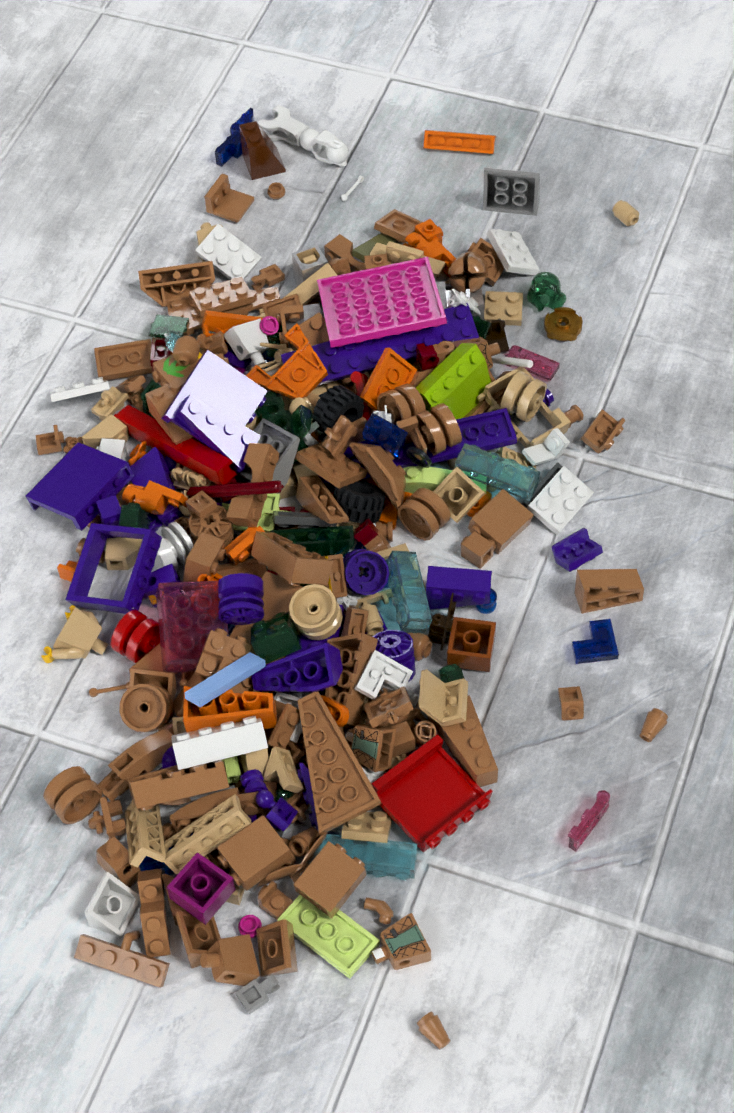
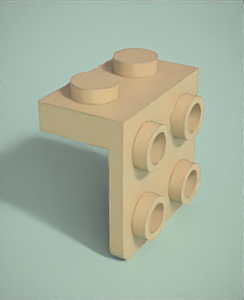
(441, 700)

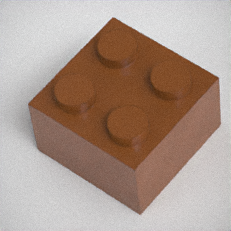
(471, 644)

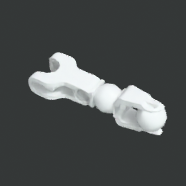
(323, 145)

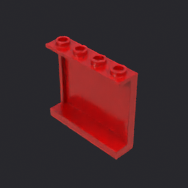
(429, 795)

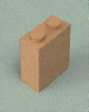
(501, 520)
(253, 853)
(330, 879)

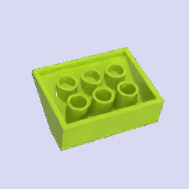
(457, 381)

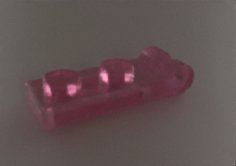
(541, 366)
(589, 820)

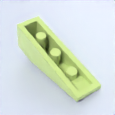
(428, 478)

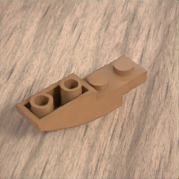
(141, 756)
(201, 806)

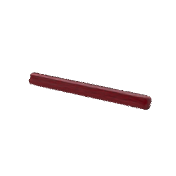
(238, 489)

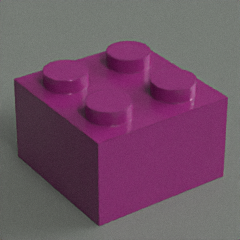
(201, 888)

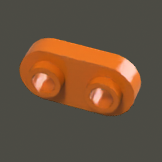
(338, 711)

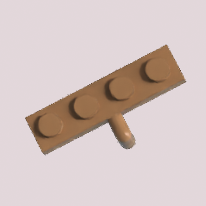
(122, 959)

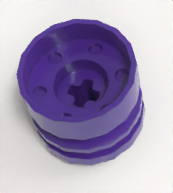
(375, 571)
(240, 599)
(398, 647)

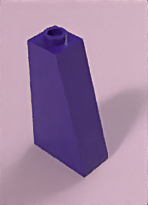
(155, 468)

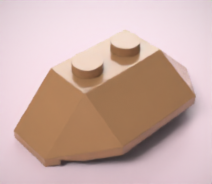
(175, 281)
(382, 470)

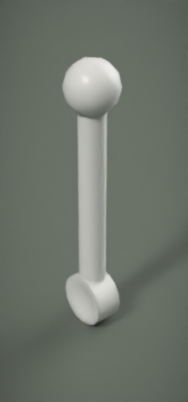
(344, 197)

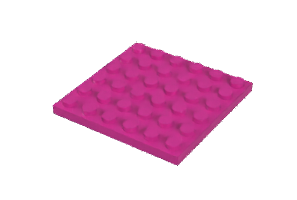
(381, 302)

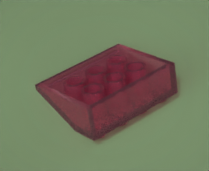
(185, 618)

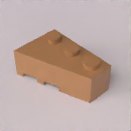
(607, 588)

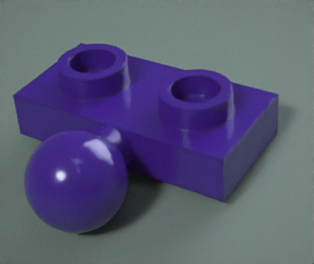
(280, 812)

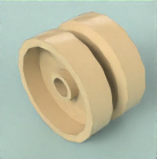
(523, 396)
(315, 612)

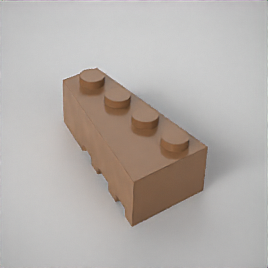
(290, 560)

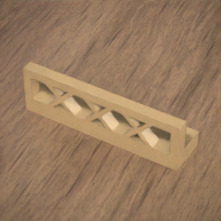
(138, 834)
(206, 837)

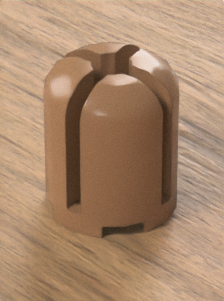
(476, 264)

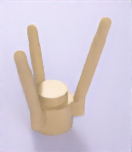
(278, 361)

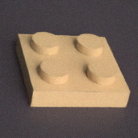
(504, 306)
(368, 827)

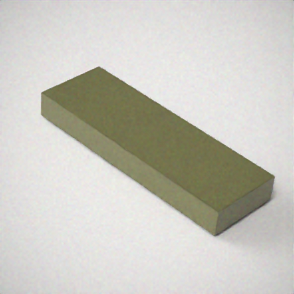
(366, 248)

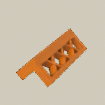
(459, 141)
(222, 321)

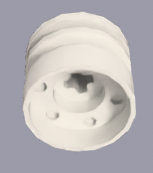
(173, 547)

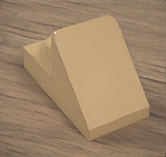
(283, 770)

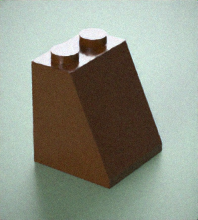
(259, 152)

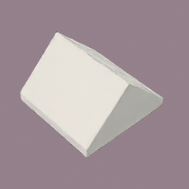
(111, 906)

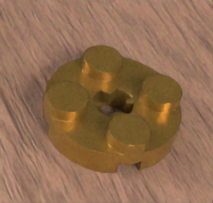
(559, 332)

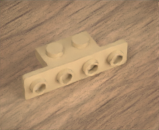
(399, 253)

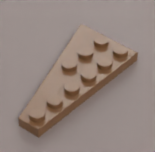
(186, 308)
(336, 777)

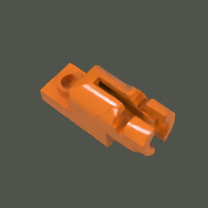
(431, 249)
(153, 497)

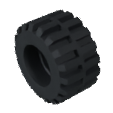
(333, 404)
(360, 501)

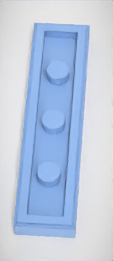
(225, 679)

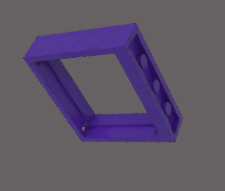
(90, 559)

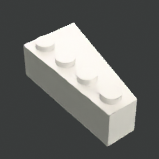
(219, 742)

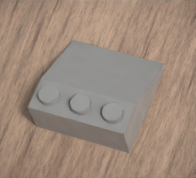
(511, 191)
(283, 442)

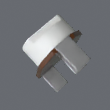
(314, 435)

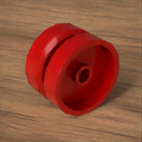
(135, 636)

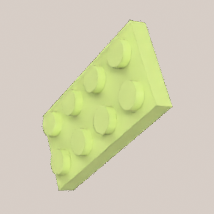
(336, 939)

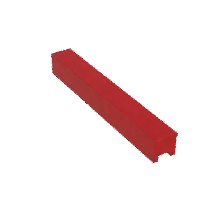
(188, 453)

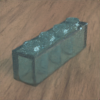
(498, 471)
(408, 592)
(381, 859)

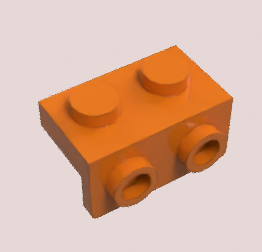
(242, 546)

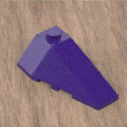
(301, 672)

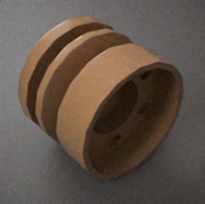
(212, 524)

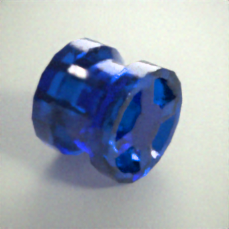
(488, 608)

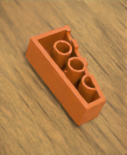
(228, 708)

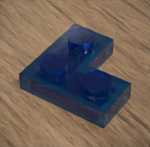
(600, 647)

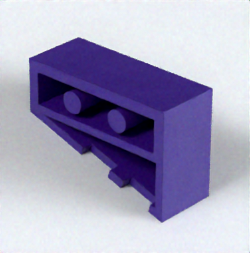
(468, 586)

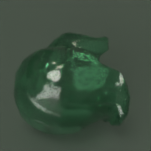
(546, 291)

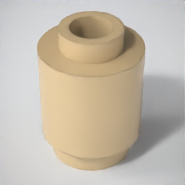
(626, 213)
(374, 621)

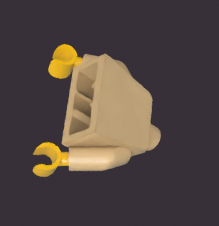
(76, 637)

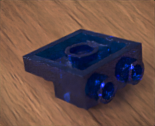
(385, 434)

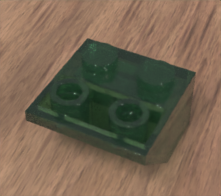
(275, 637)

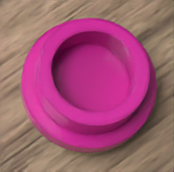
(269, 325)
(248, 925)

